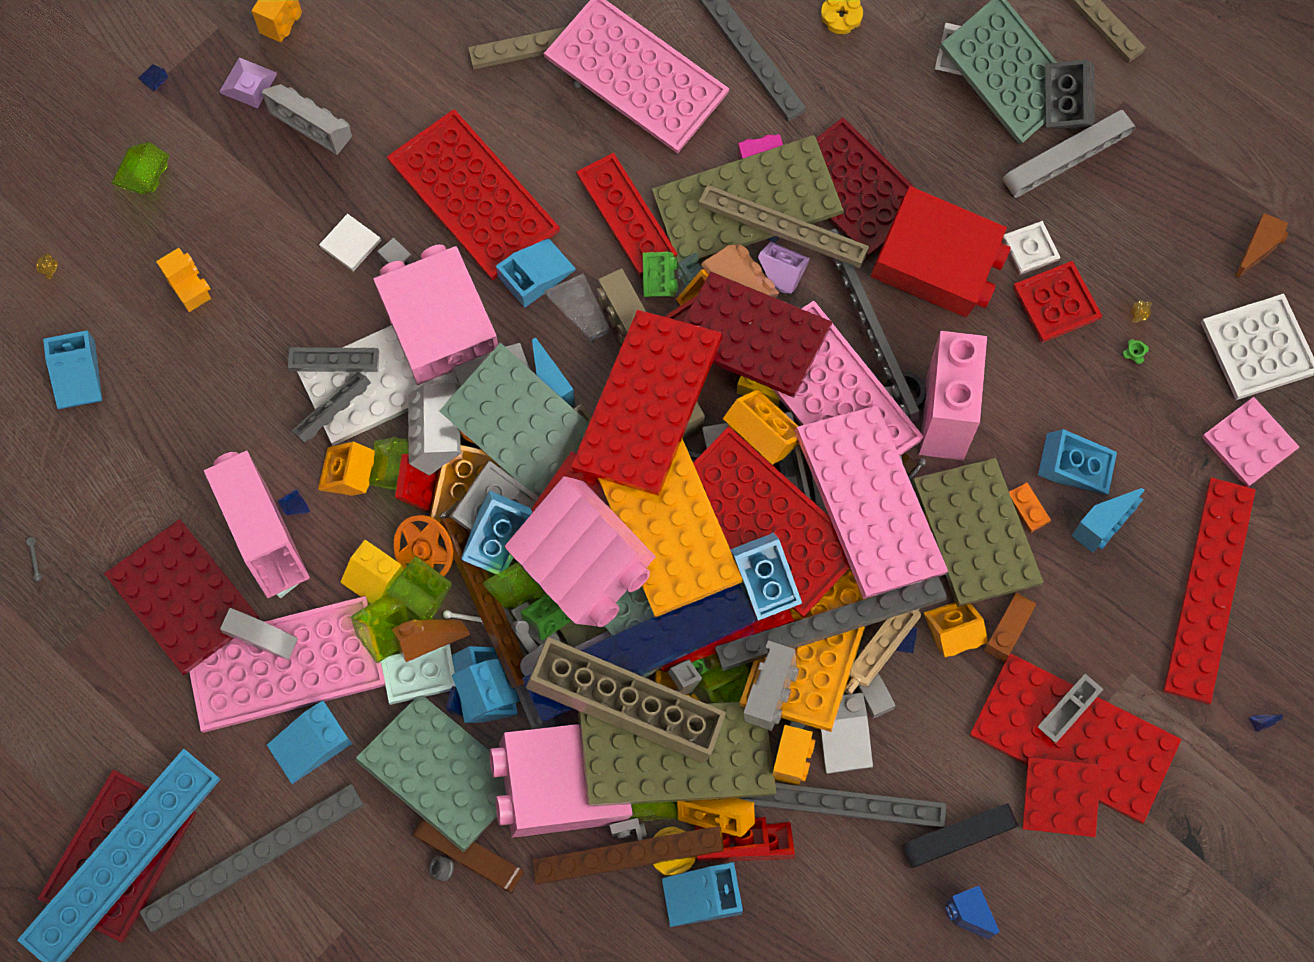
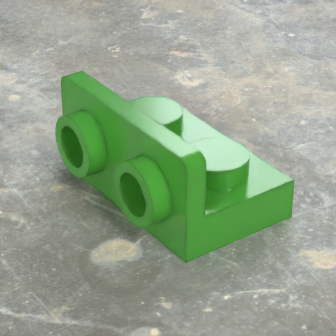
(659, 274)
(545, 616)

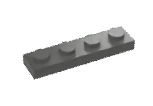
(333, 359)
(328, 409)

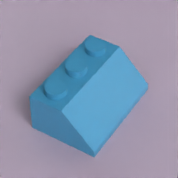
(475, 655)

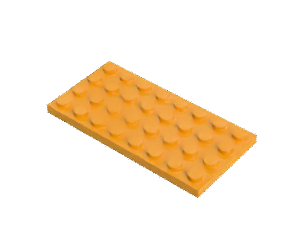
(682, 535)
(821, 664)

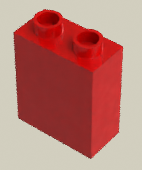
(941, 253)

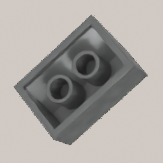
(1070, 95)

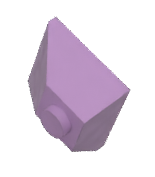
(247, 82)
(783, 266)

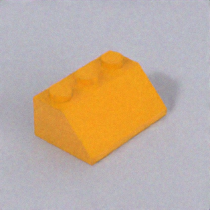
(763, 426)

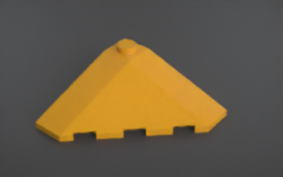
(456, 478)

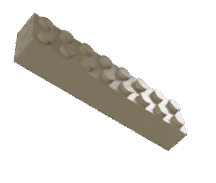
(621, 303)
(626, 700)

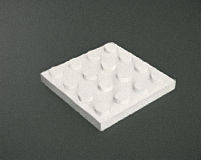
(1259, 346)

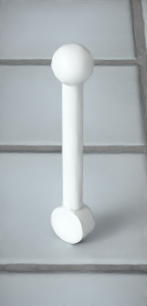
(448, 614)

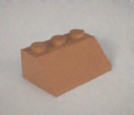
(738, 266)

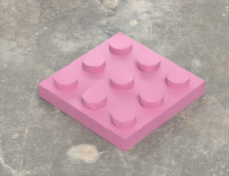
(1250, 442)

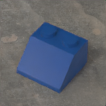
(972, 913)

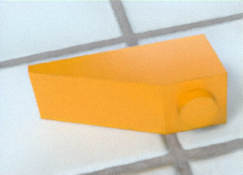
(731, 814)

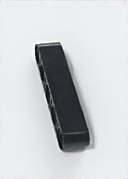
(959, 835)

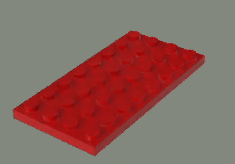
(472, 192)
(647, 402)
(757, 501)
(1129, 749)

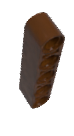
(474, 858)

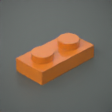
(1029, 508)

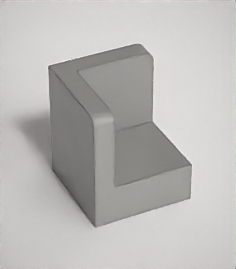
(393, 252)
(685, 677)

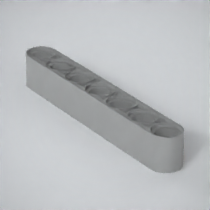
(1068, 153)

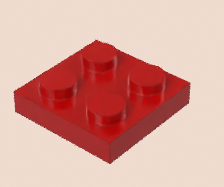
(415, 486)

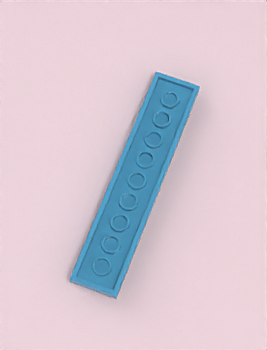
(119, 859)

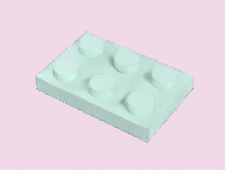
(419, 677)

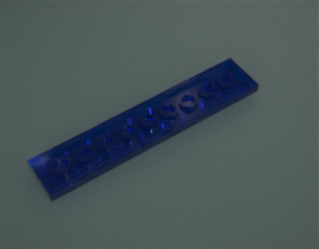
(665, 638)

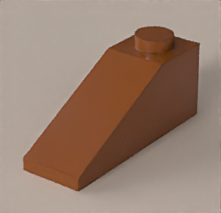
(1265, 239)
(1010, 627)
(424, 636)

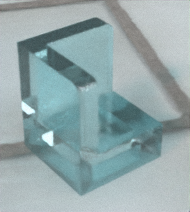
(689, 268)

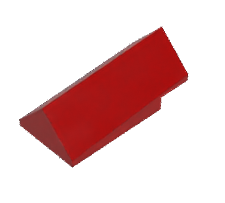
(759, 843)

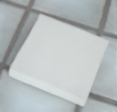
(350, 242)
(1031, 247)

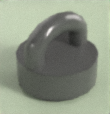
(441, 868)

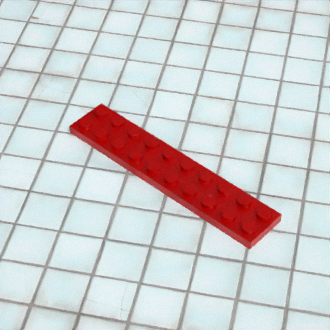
(1209, 591)

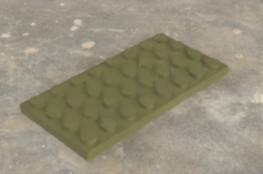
(783, 179)
(633, 770)

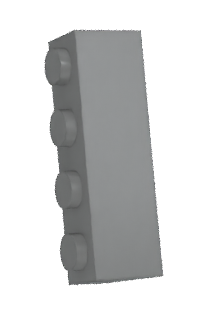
(307, 117)
(431, 435)

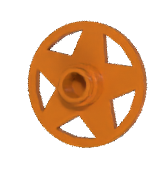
(423, 543)

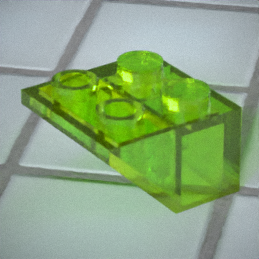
(420, 589)

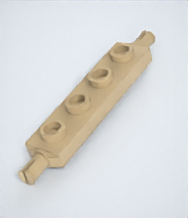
(880, 649)

